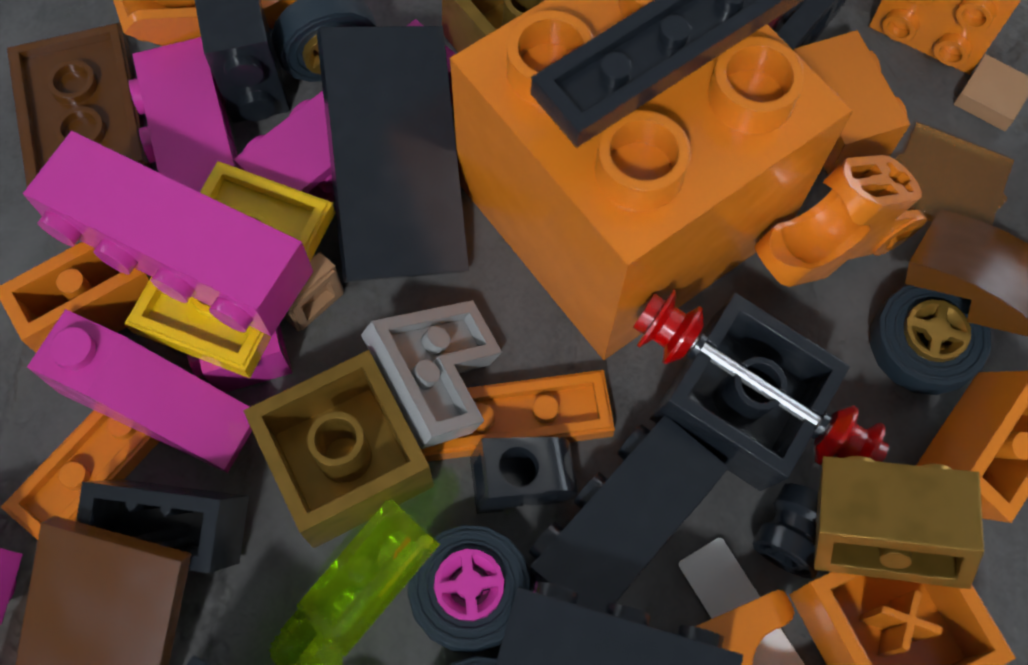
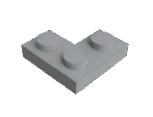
(422, 365)

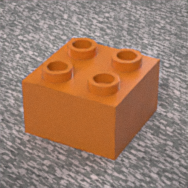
(945, 29)
(898, 623)

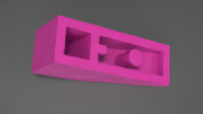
(141, 390)

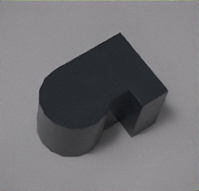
(521, 472)

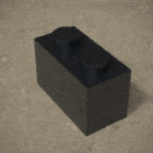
(242, 58)

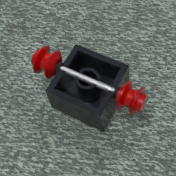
(753, 390)

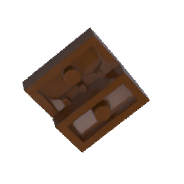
(977, 264)

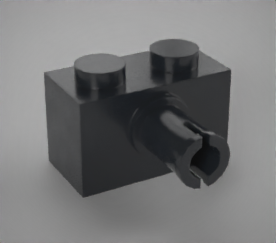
(172, 516)

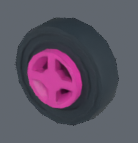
(466, 564)

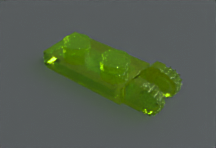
(354, 589)

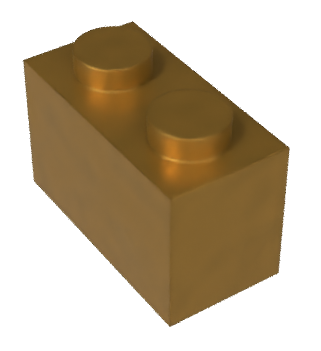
(899, 521)

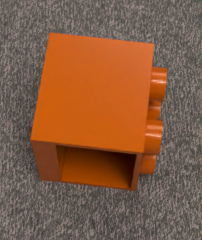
(657, 196)

